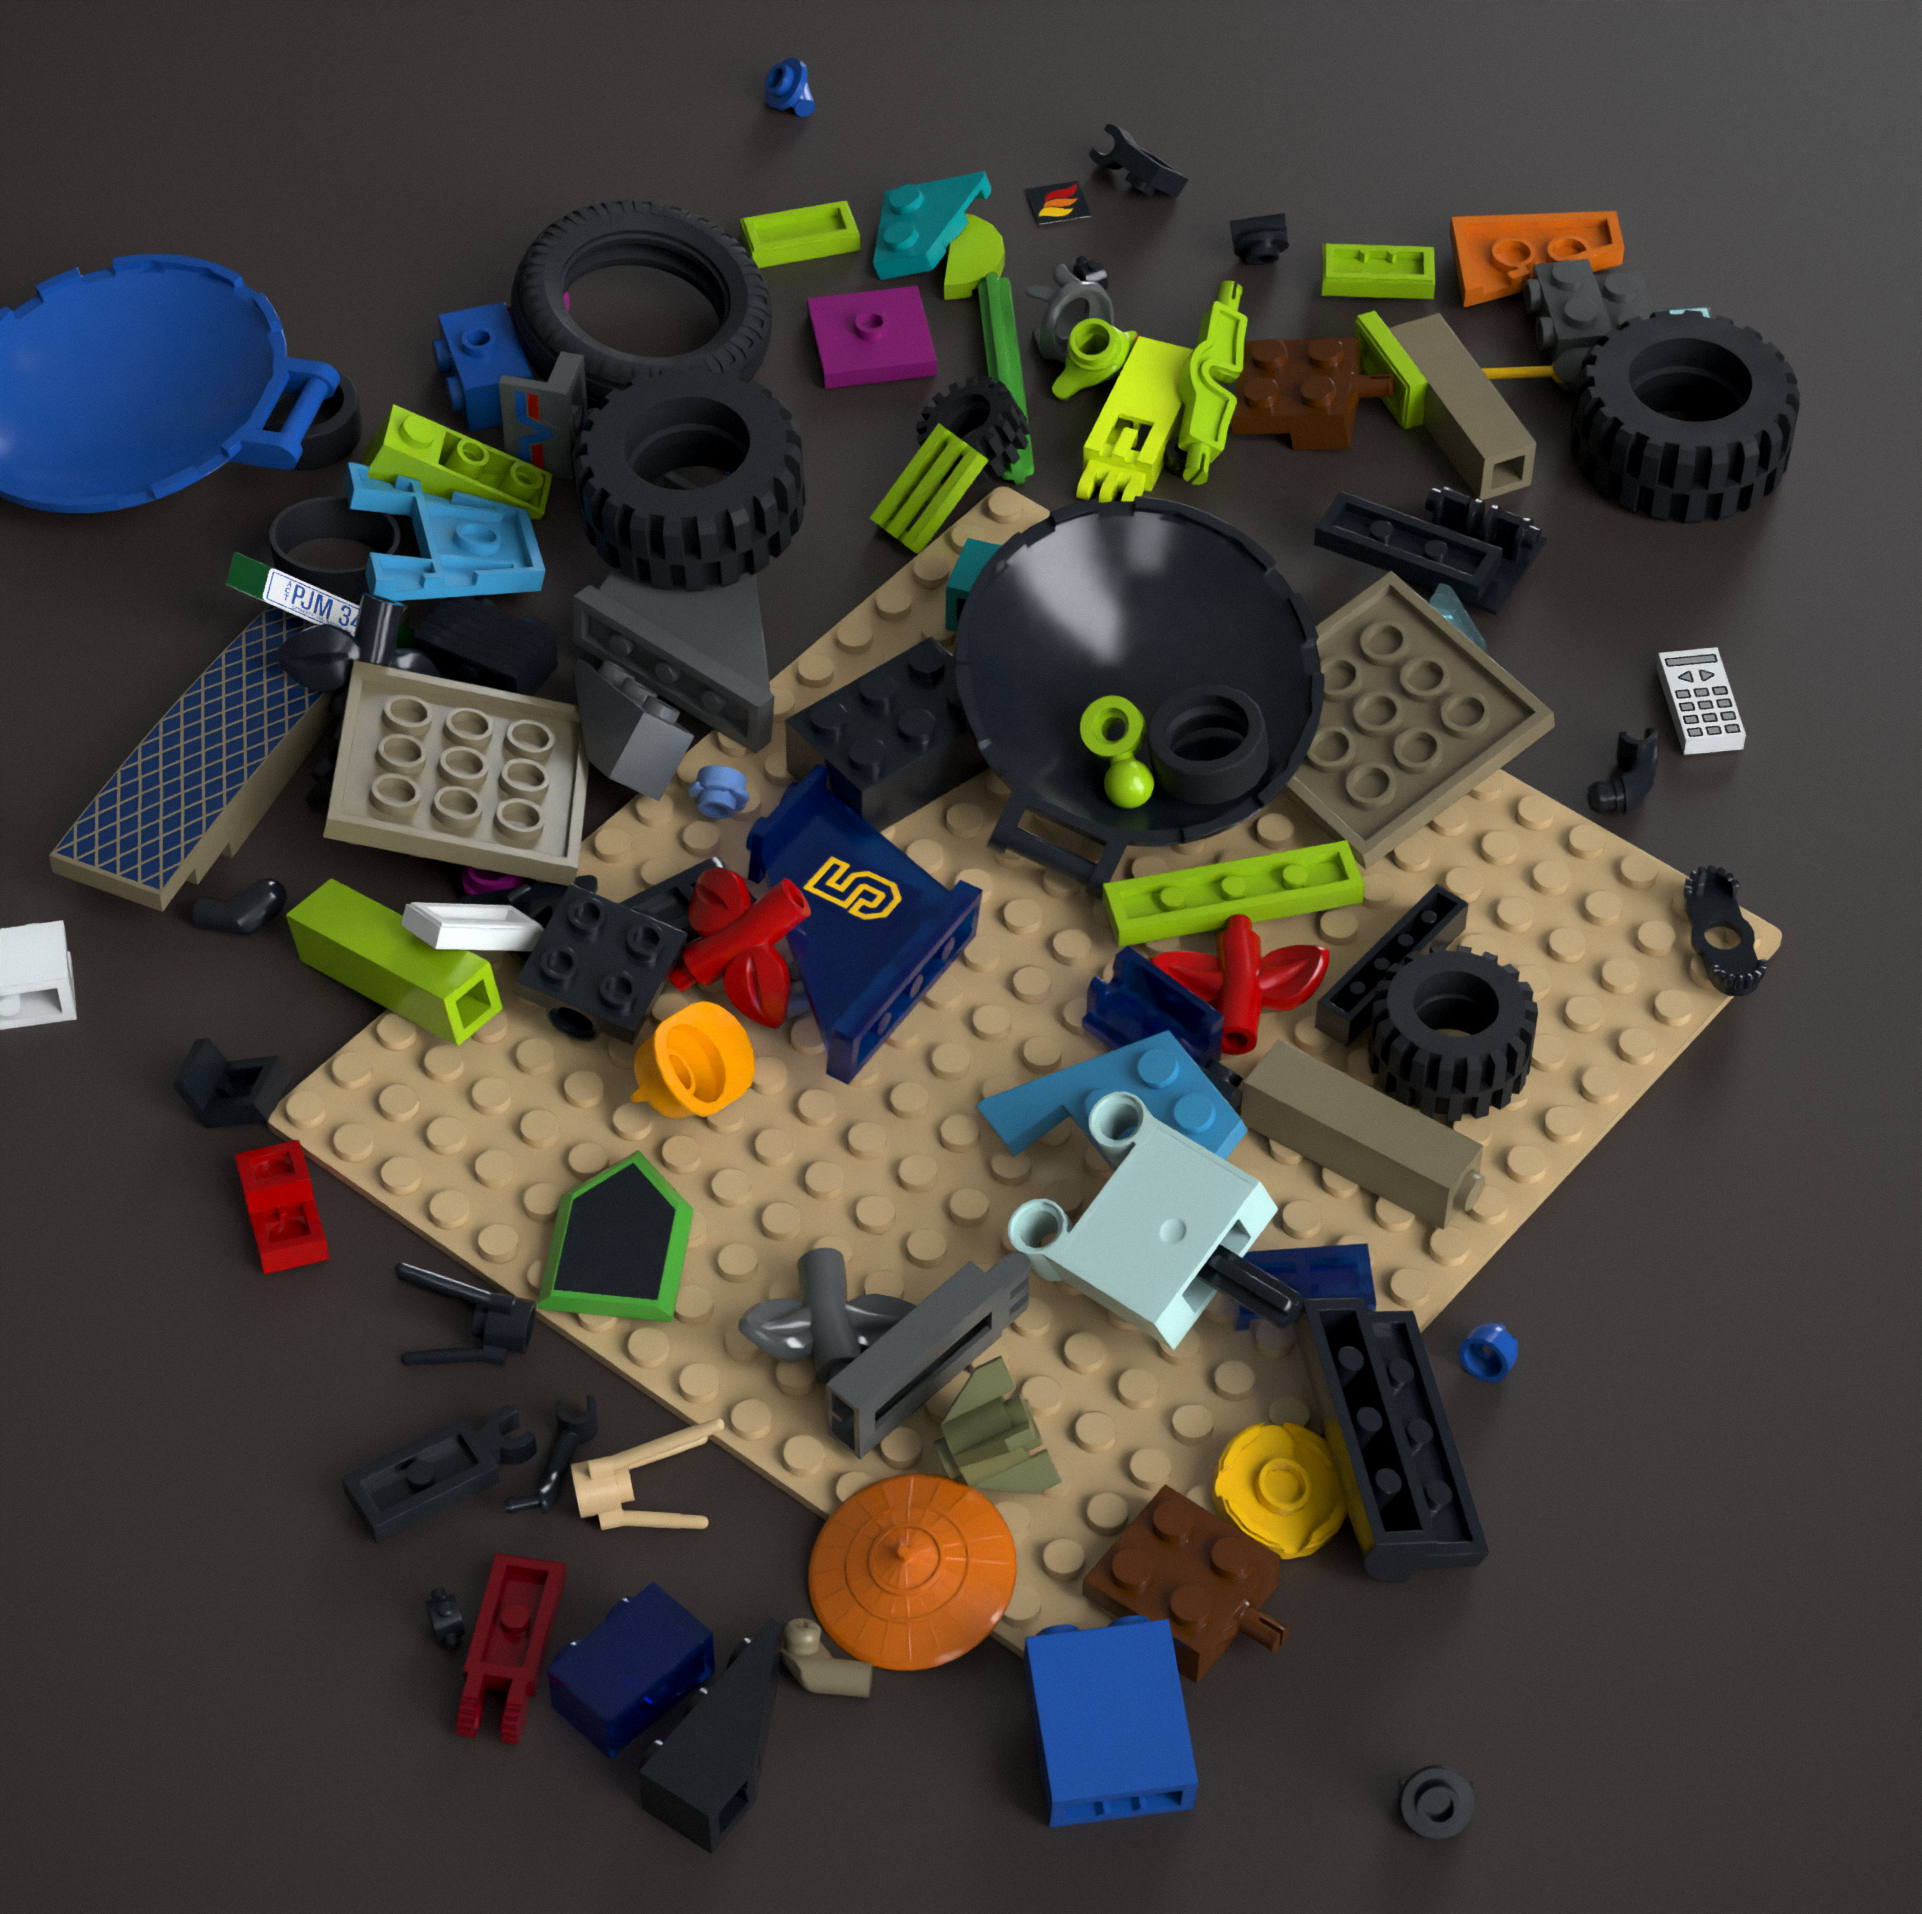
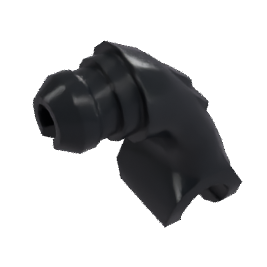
(1639, 764)

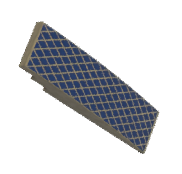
(200, 772)

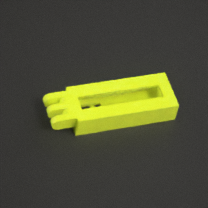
(1145, 395)

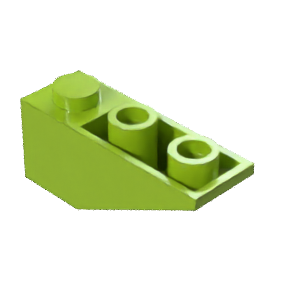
(452, 462)

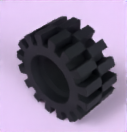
(976, 406)

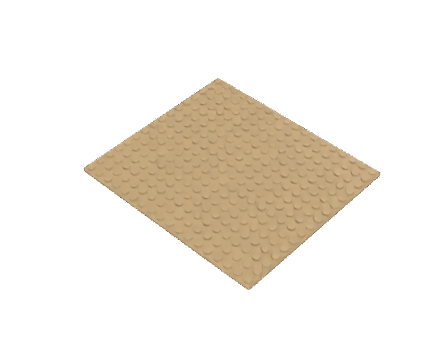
(918, 1183)

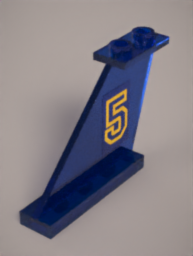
(875, 924)

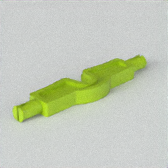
(1206, 403)

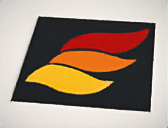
(1058, 202)

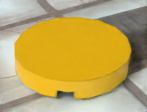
(1279, 1488)

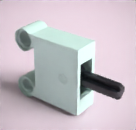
(1159, 1230)

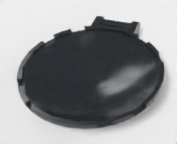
(1134, 609)

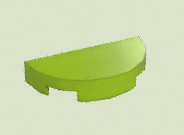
(971, 257)

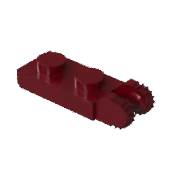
(511, 1641)

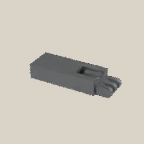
(924, 1352)

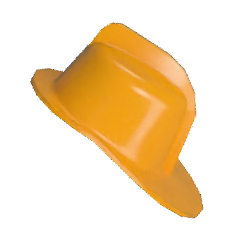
(694, 1063)

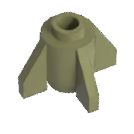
(992, 1436)

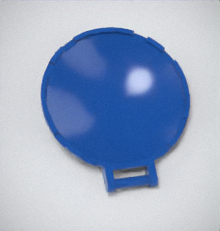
(144, 384)

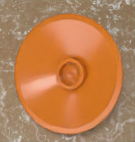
(912, 1572)

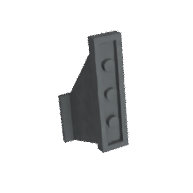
(686, 645)

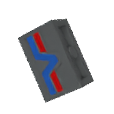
(545, 416)

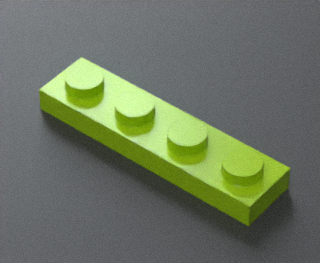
(1254, 886)

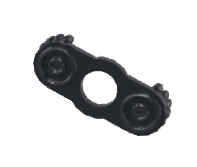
(1711, 904)

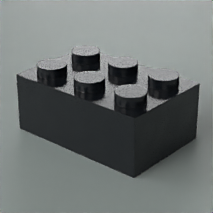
(888, 737)

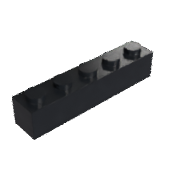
(1349, 1004)

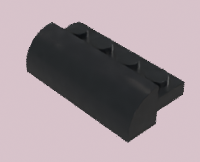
(1388, 1439)

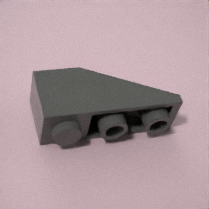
(628, 729)

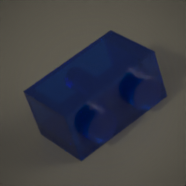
(631, 1669)

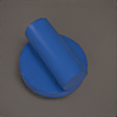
(788, 87)

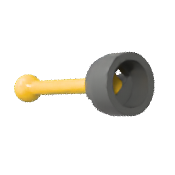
(1563, 370)

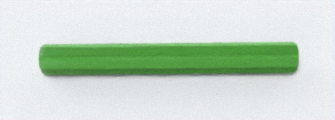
(1004, 357)

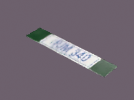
(299, 597)

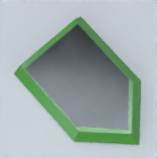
(618, 1245)

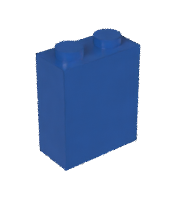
(1109, 1721)

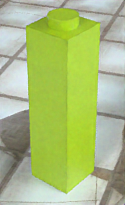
(379, 958)

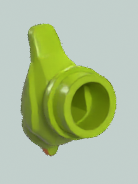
(1093, 356)

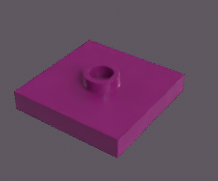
(871, 337)

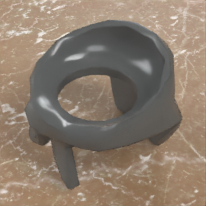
(1058, 322)

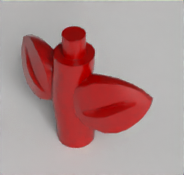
(741, 942)
(1243, 982)

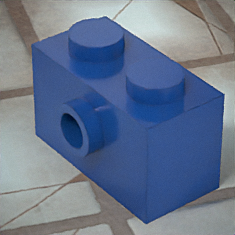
(476, 351)

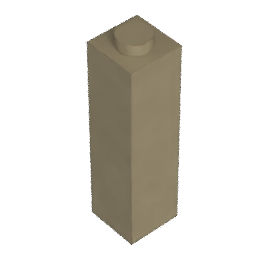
(1467, 411)
(1362, 1135)

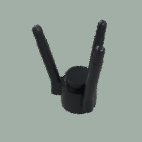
(499, 1320)

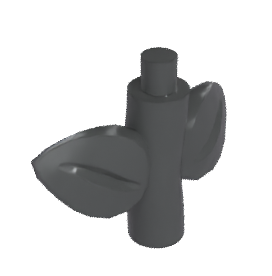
(823, 1319)

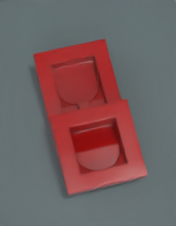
(281, 1207)

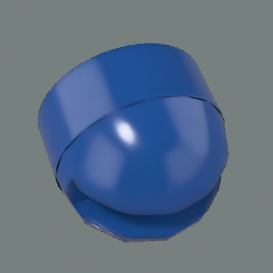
(1496, 1364)

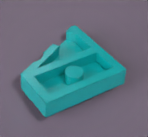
(922, 221)

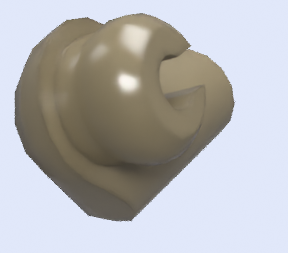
(816, 1668)

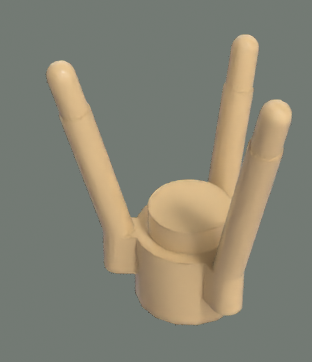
(607, 1483)

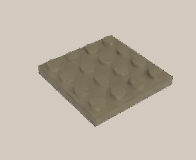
(1405, 720)
(460, 774)

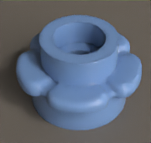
(719, 791)

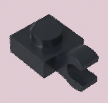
(1145, 169)

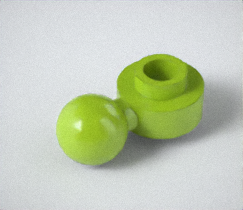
(1128, 780)

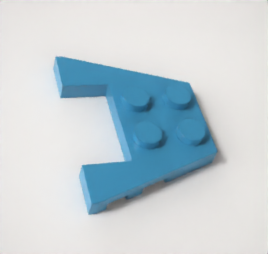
(463, 542)
(1151, 1069)

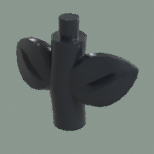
(325, 654)

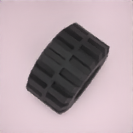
(1458, 994)

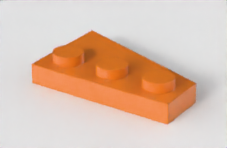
(1499, 251)

